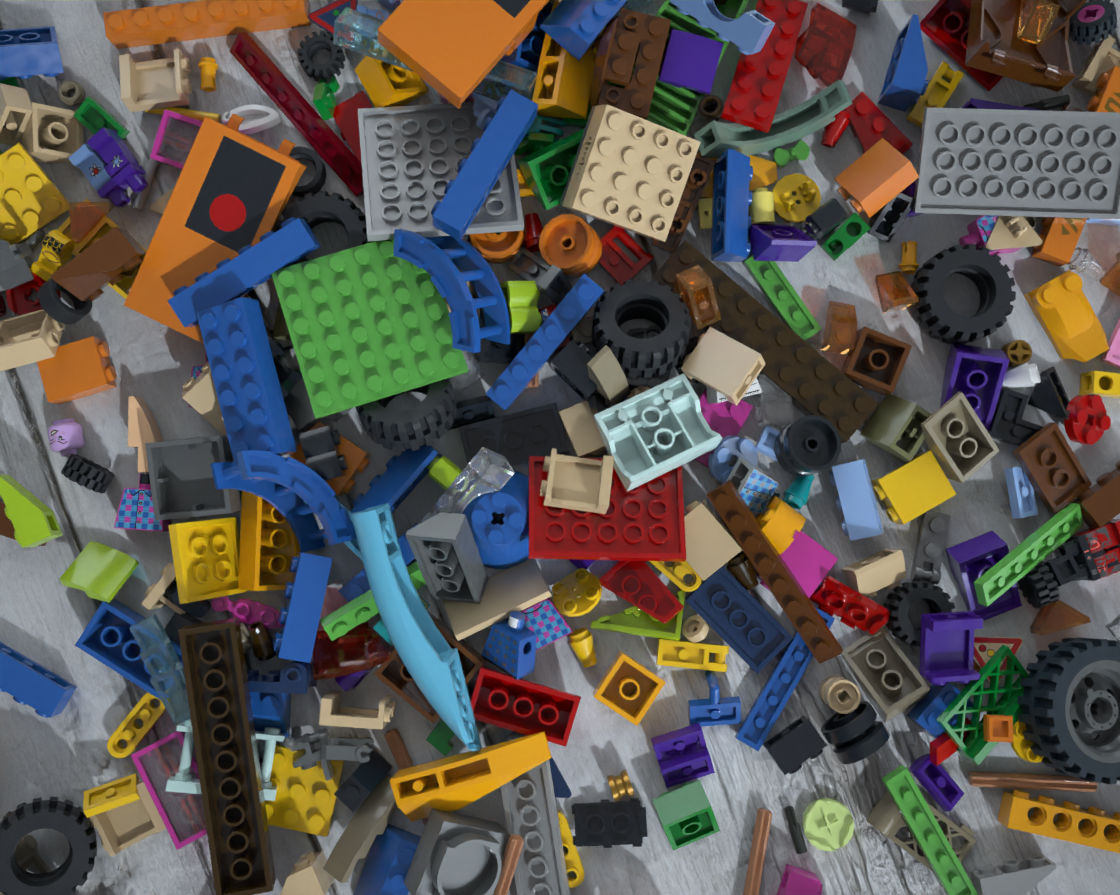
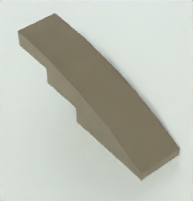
(608, 377)
(361, 831)

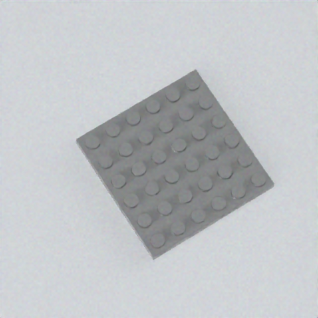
(411, 159)

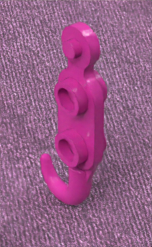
(248, 611)

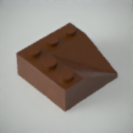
(100, 265)
(397, 677)

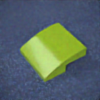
(99, 571)

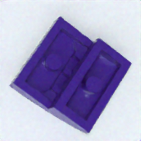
(690, 61)
(682, 755)

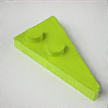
(640, 623)

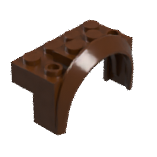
(617, 57)

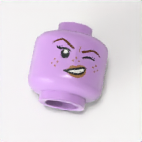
(65, 437)

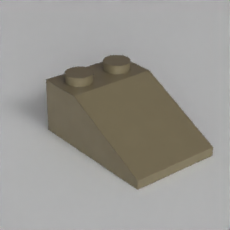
(958, 439)
(885, 674)

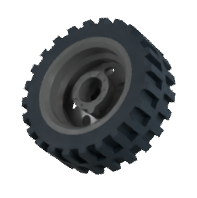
(1069, 705)

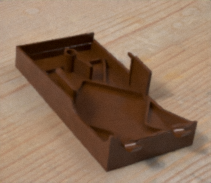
(997, 50)

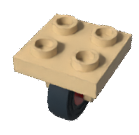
(166, 594)

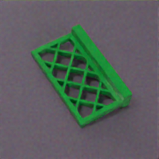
(974, 746)

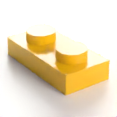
(111, 795)

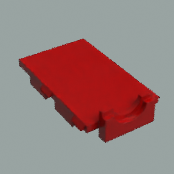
(347, 119)
(850, 605)

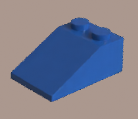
(906, 69)

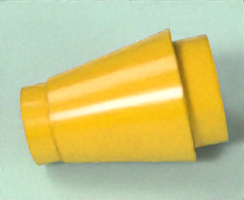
(583, 646)

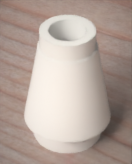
(1022, 376)

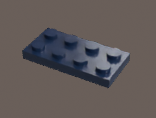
(739, 619)

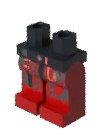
(1095, 550)

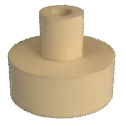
(695, 629)

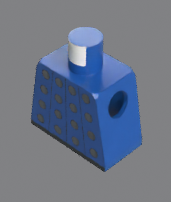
(511, 646)

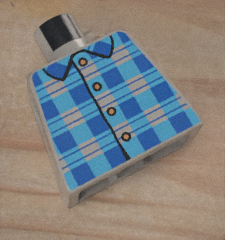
(753, 485)

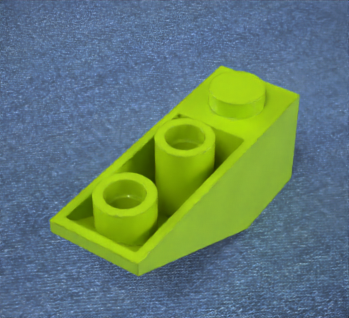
(30, 517)

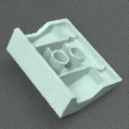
(655, 432)

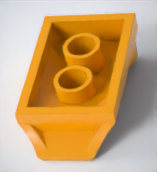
(1068, 318)

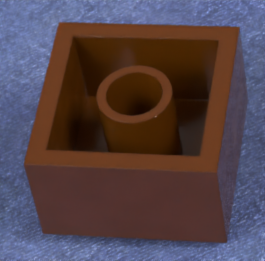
(876, 361)

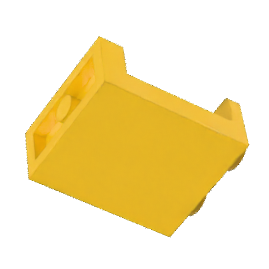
(913, 488)

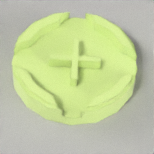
(827, 824)

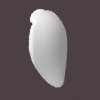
(256, 118)

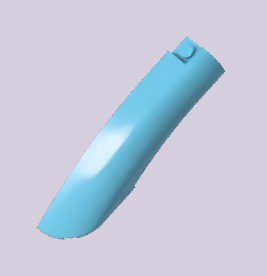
(413, 633)

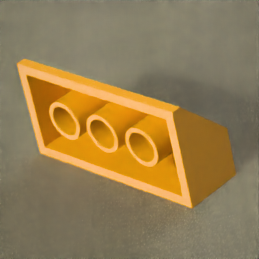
(264, 546)

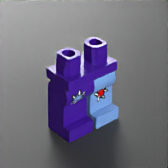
(110, 166)

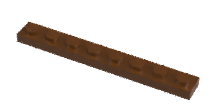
(774, 572)

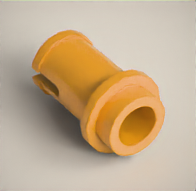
(208, 74)
(909, 258)

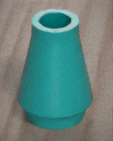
(798, 492)

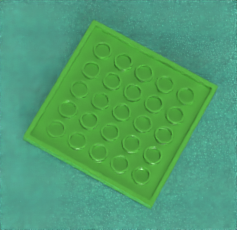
(365, 326)

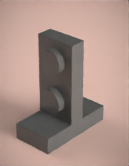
(548, 278)

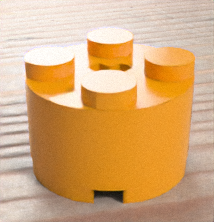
(780, 523)

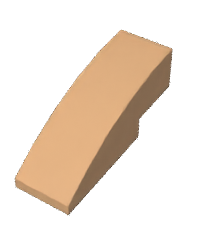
(141, 429)

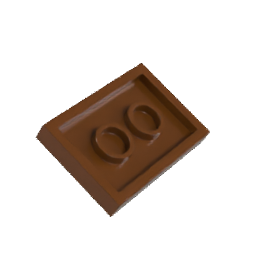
(1052, 468)

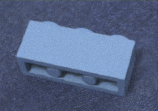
(856, 500)

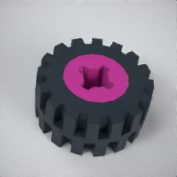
(1093, 22)

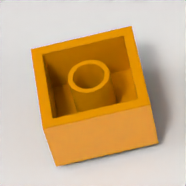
(628, 688)

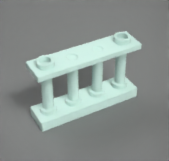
(185, 784)

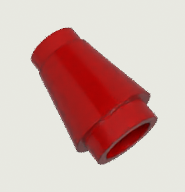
(834, 130)
(532, 232)

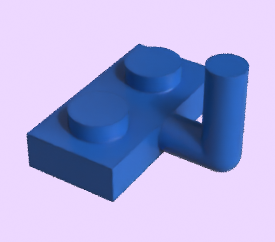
(715, 709)

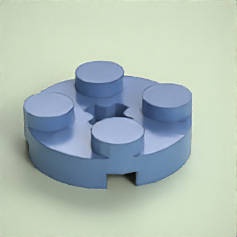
(722, 455)

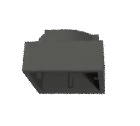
(184, 479)
(457, 856)

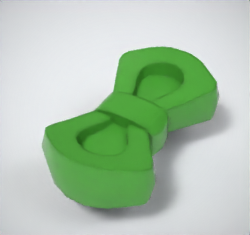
(798, 152)

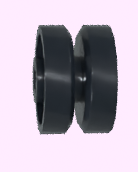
(807, 446)
(855, 733)

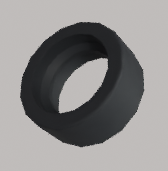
(320, 176)
(57, 309)

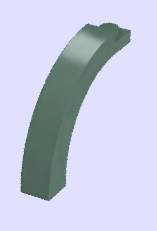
(785, 128)

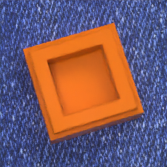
(998, 728)

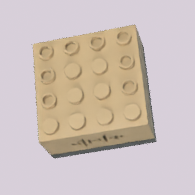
(629, 172)

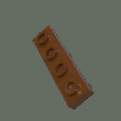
(691, 194)

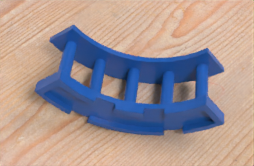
(438, 258)
(282, 484)

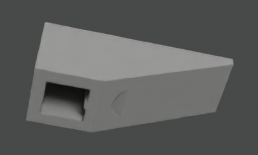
(1012, 877)

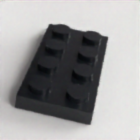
(517, 435)

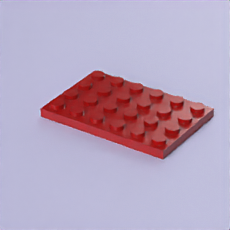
(636, 526)

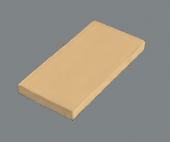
(504, 593)

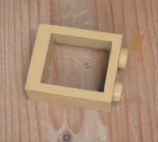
(28, 339)

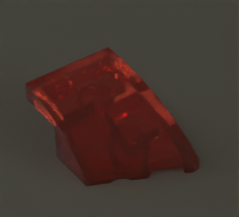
(826, 45)
(347, 654)

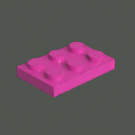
(723, 419)

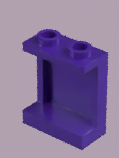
(948, 647)

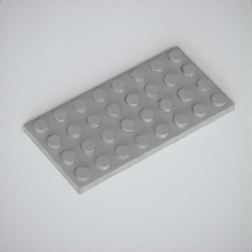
(1019, 163)

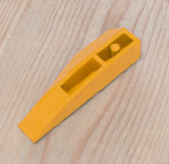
(563, 81)
(465, 777)

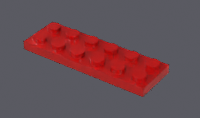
(761, 75)

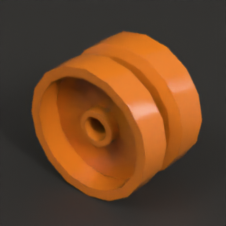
(570, 245)
(498, 248)

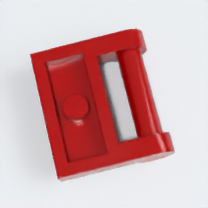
(616, 262)

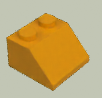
(388, 83)

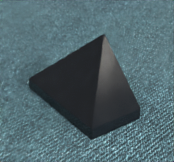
(890, 217)
(1050, 394)

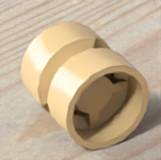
(839, 694)

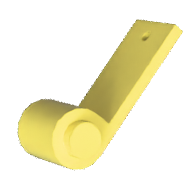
(760, 210)

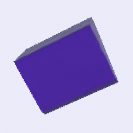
(779, 243)

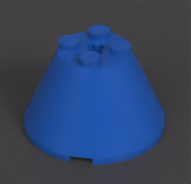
(505, 544)

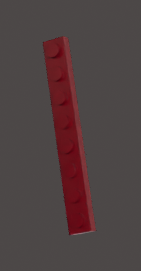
(299, 112)

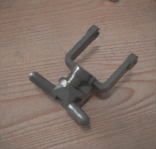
(14, 261)
(331, 749)

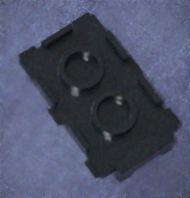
(609, 823)

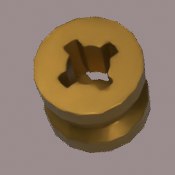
(1020, 350)
(620, 785)

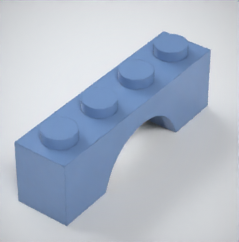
(747, 31)

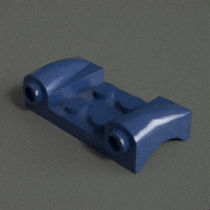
(292, 678)

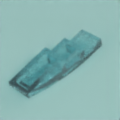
(164, 666)

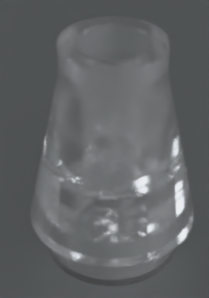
(1086, 264)

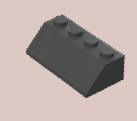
(448, 558)

